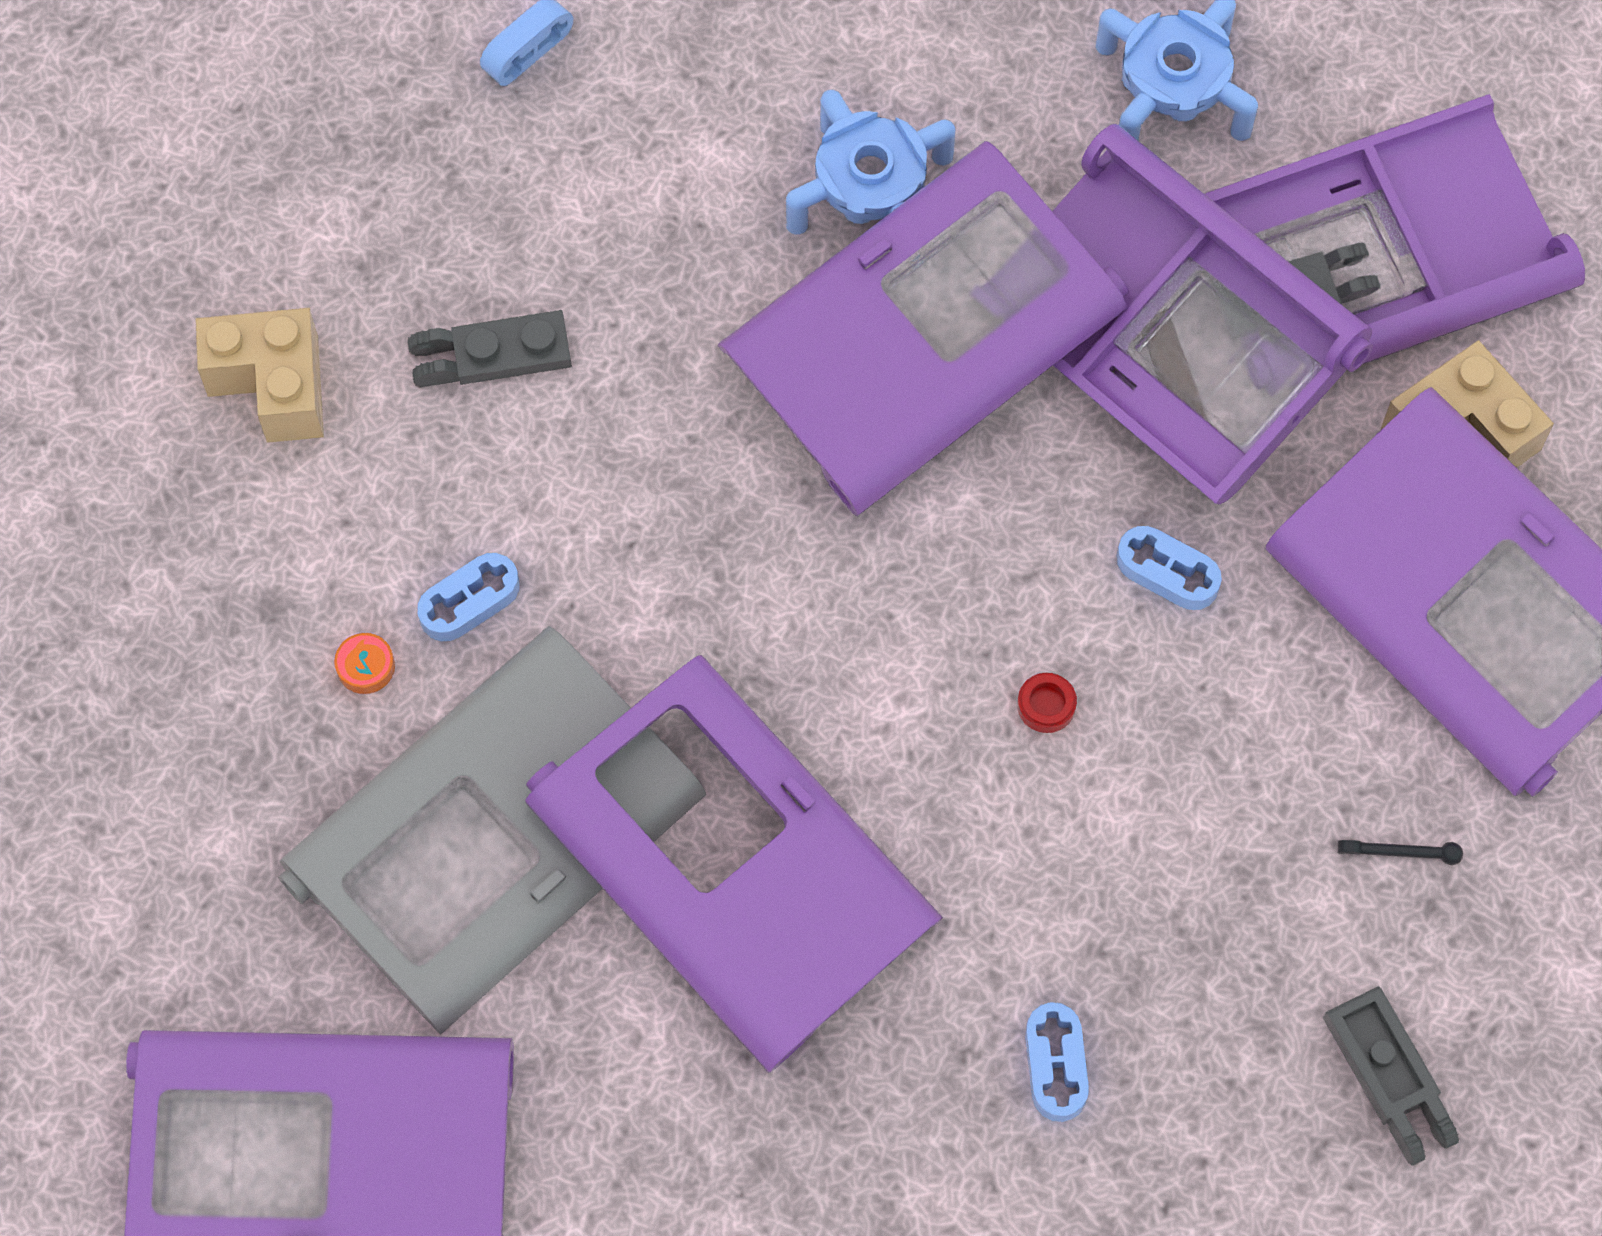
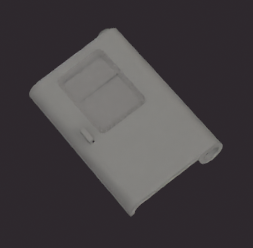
(445, 854)

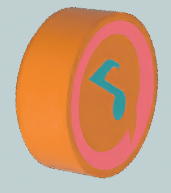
(364, 663)

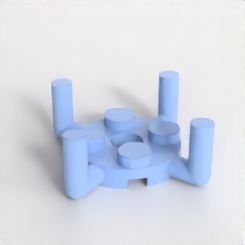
(1174, 92)
(860, 135)

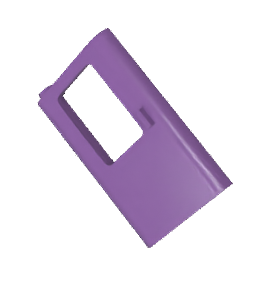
(785, 930)

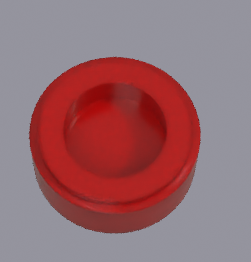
(1046, 702)

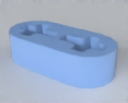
(526, 41)
(1175, 557)
(476, 607)
(1042, 1063)

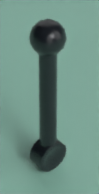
(1449, 853)

